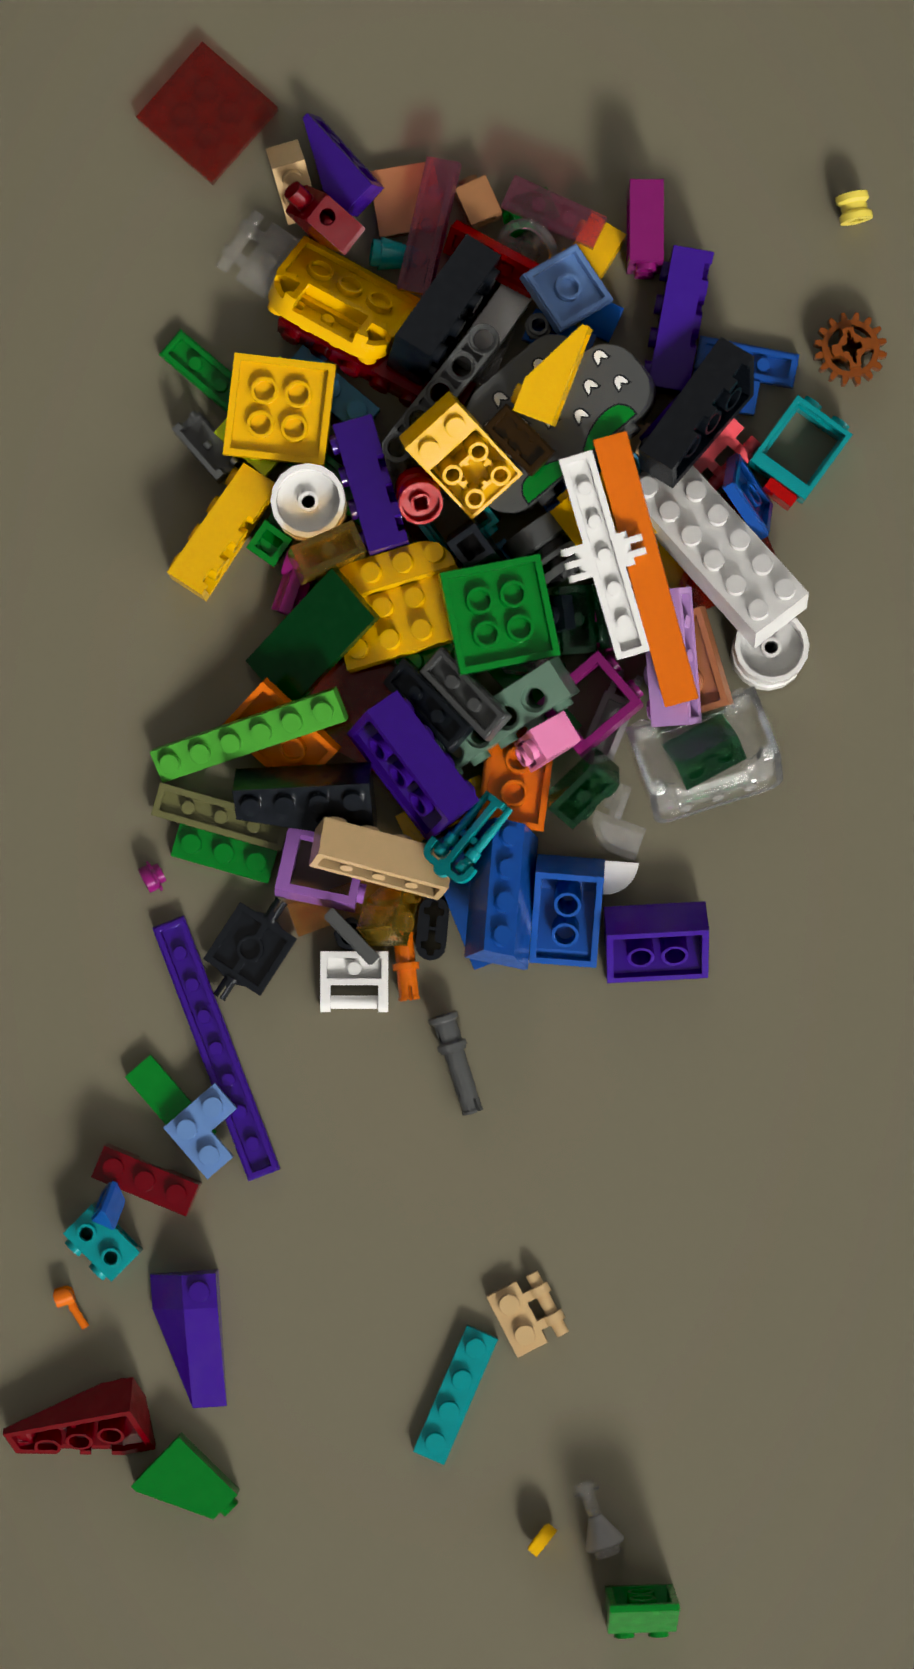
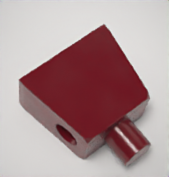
(322, 218)

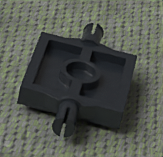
(250, 949)

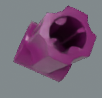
(290, 590)

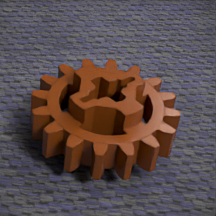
(847, 335)

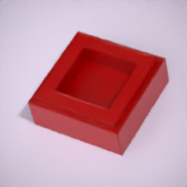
(779, 493)

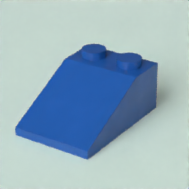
(567, 910)

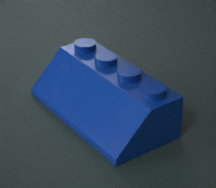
(503, 897)

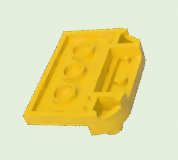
(339, 301)
(408, 599)

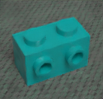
(106, 1248)

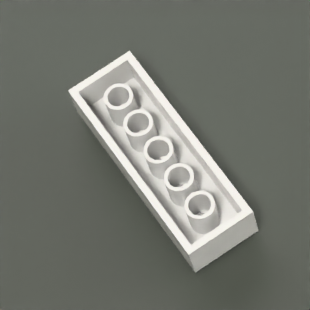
(723, 556)

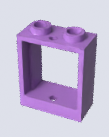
(287, 890)

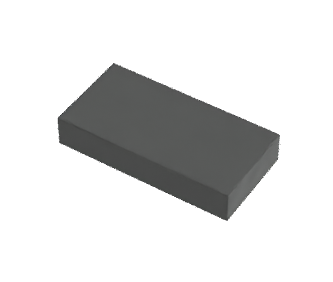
(351, 936)

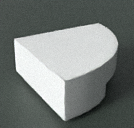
(618, 875)

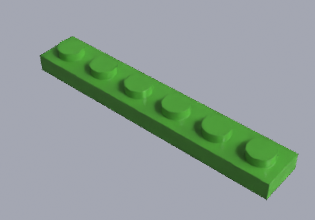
(249, 734)

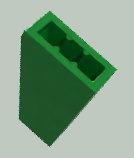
(188, 1480)

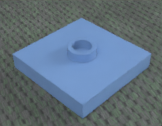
(566, 288)

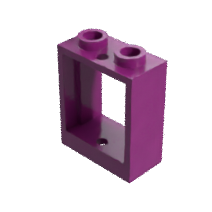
(644, 228)
(629, 689)

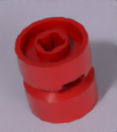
(418, 496)

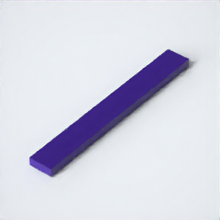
(216, 1046)

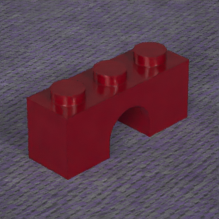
(146, 1180)

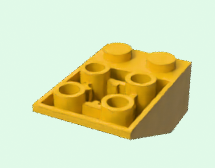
(460, 455)

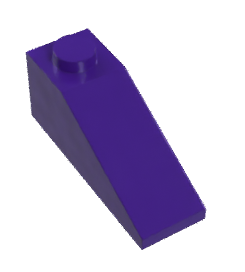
(339, 170)

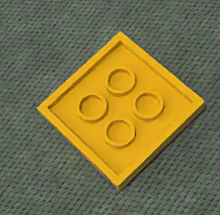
(279, 409)

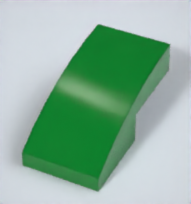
(270, 541)

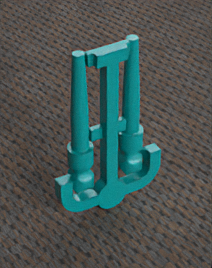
(443, 867)

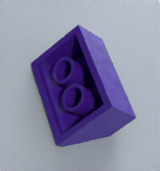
(656, 942)

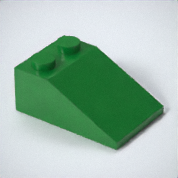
(641, 1610)

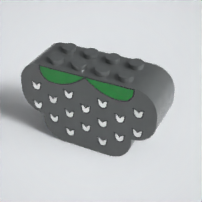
(606, 398)

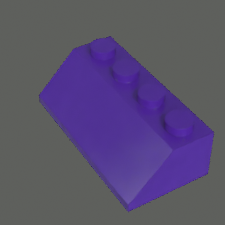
(412, 765)

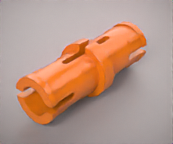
(406, 971)

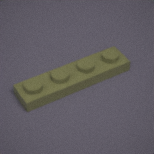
(214, 816)

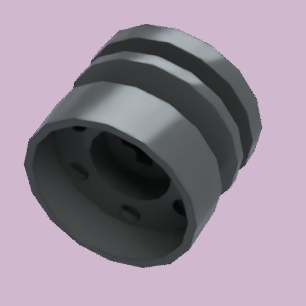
(544, 538)

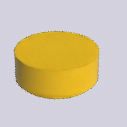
(541, 1539)

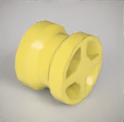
(853, 207)

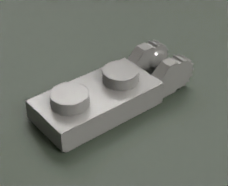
(608, 706)

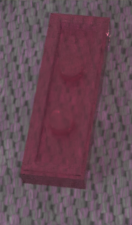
(554, 212)

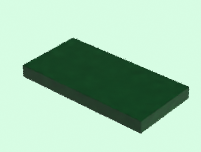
(313, 636)

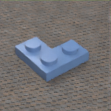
(194, 1129)

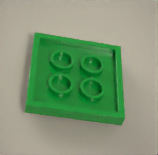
(499, 614)

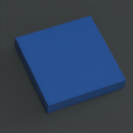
(747, 496)

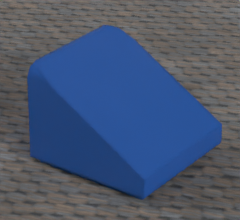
(604, 321)
(109, 1206)

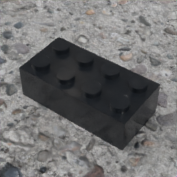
(445, 310)

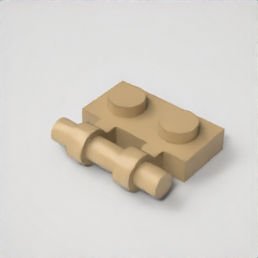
(518, 1319)

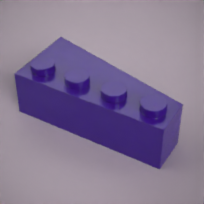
(678, 318)

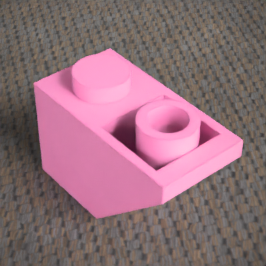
(546, 742)

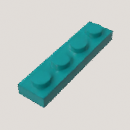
(455, 1394)

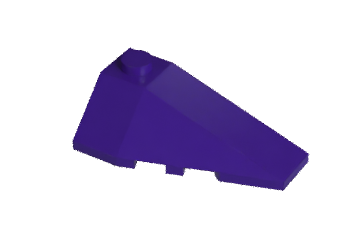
(191, 1324)

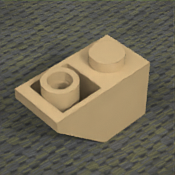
(287, 167)

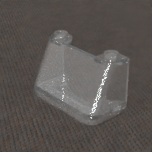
(754, 775)

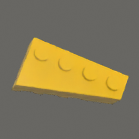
(222, 532)

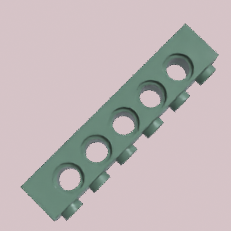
(557, 688)

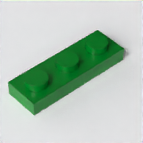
(224, 853)

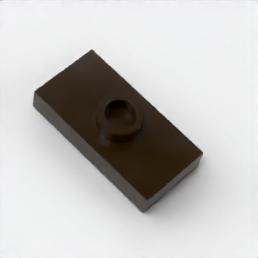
(519, 440)

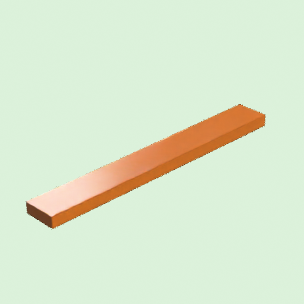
(648, 573)

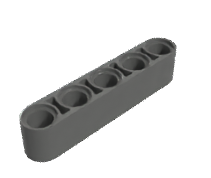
(446, 376)

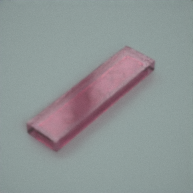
(429, 225)

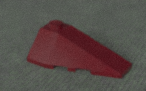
(101, 1417)

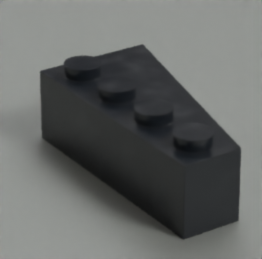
(699, 413)
(305, 794)

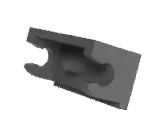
(205, 446)

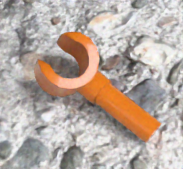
(66, 1296)

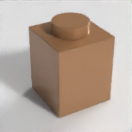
(477, 201)

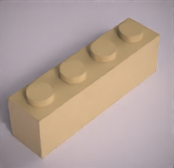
(375, 857)

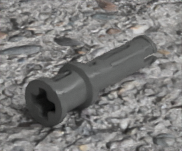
(452, 1047)

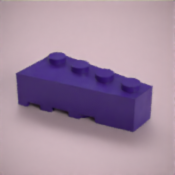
(370, 484)

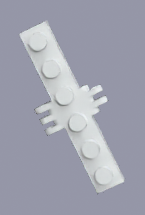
(603, 555)

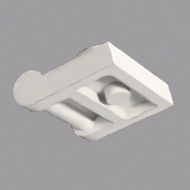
(351, 969)

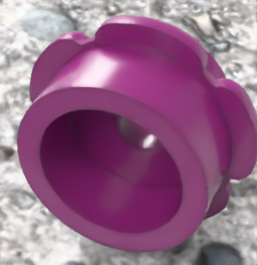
(152, 876)

